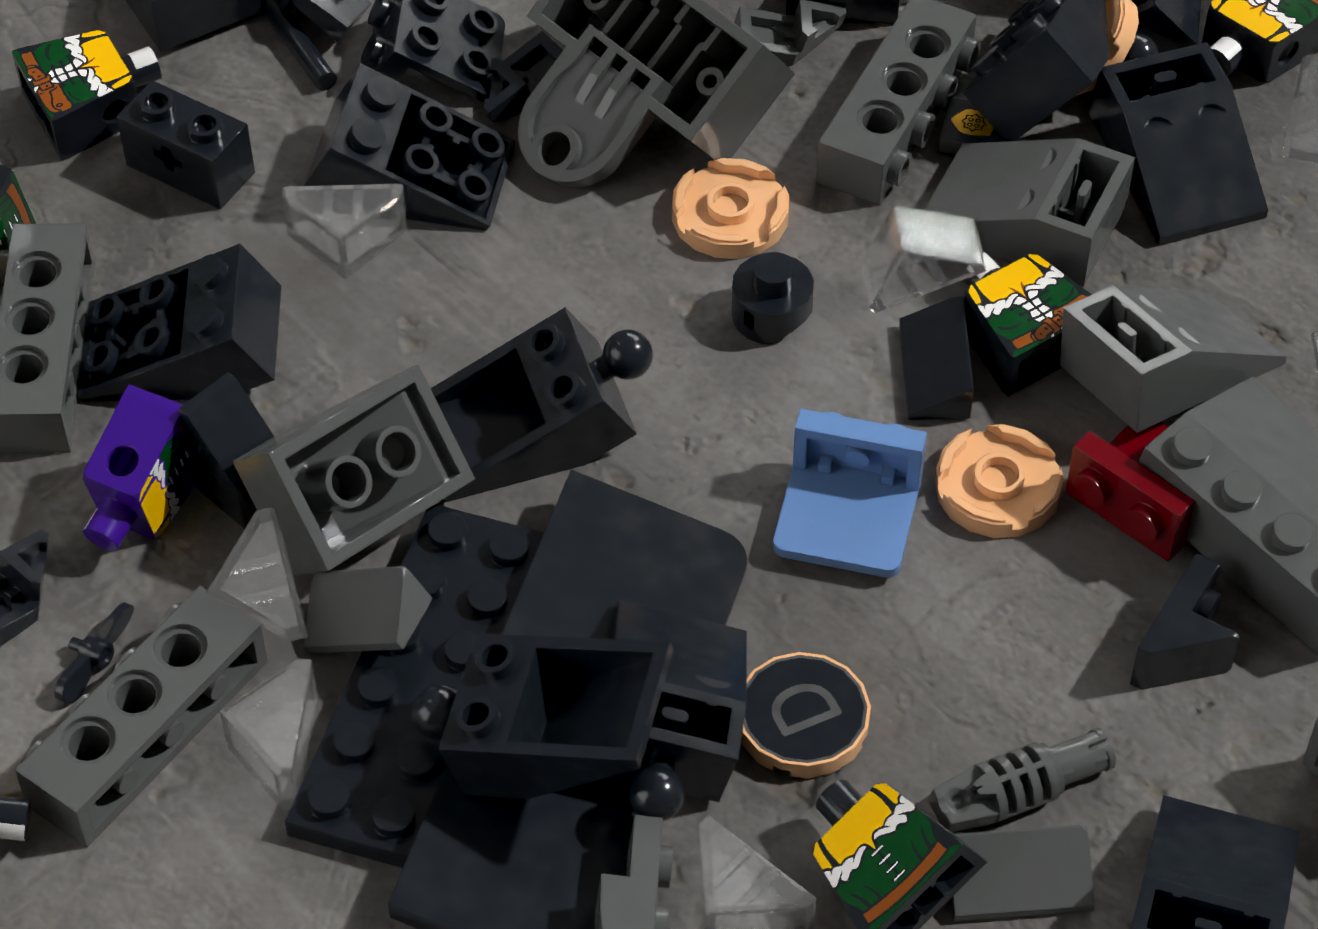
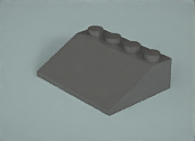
(1254, 496)

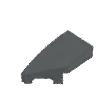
(792, 35)

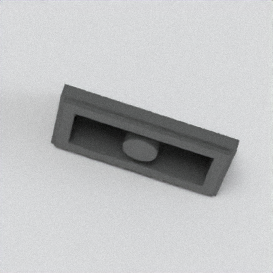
(364, 609)
(1027, 874)

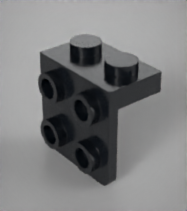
(437, 38)

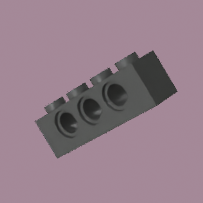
(897, 100)
(42, 334)
(136, 747)

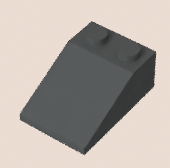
(356, 471)

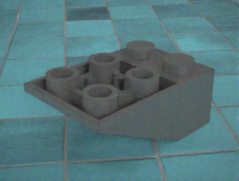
(1039, 199)
(1159, 350)

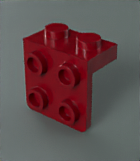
(1126, 493)

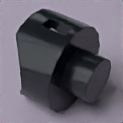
(775, 292)

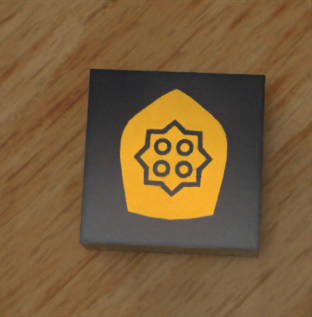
(965, 125)

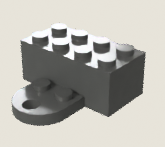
(641, 63)

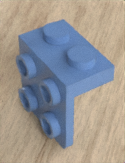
(850, 493)

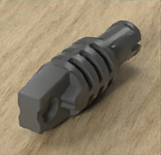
(1018, 781)

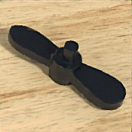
(92, 653)

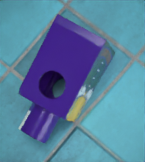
(137, 470)

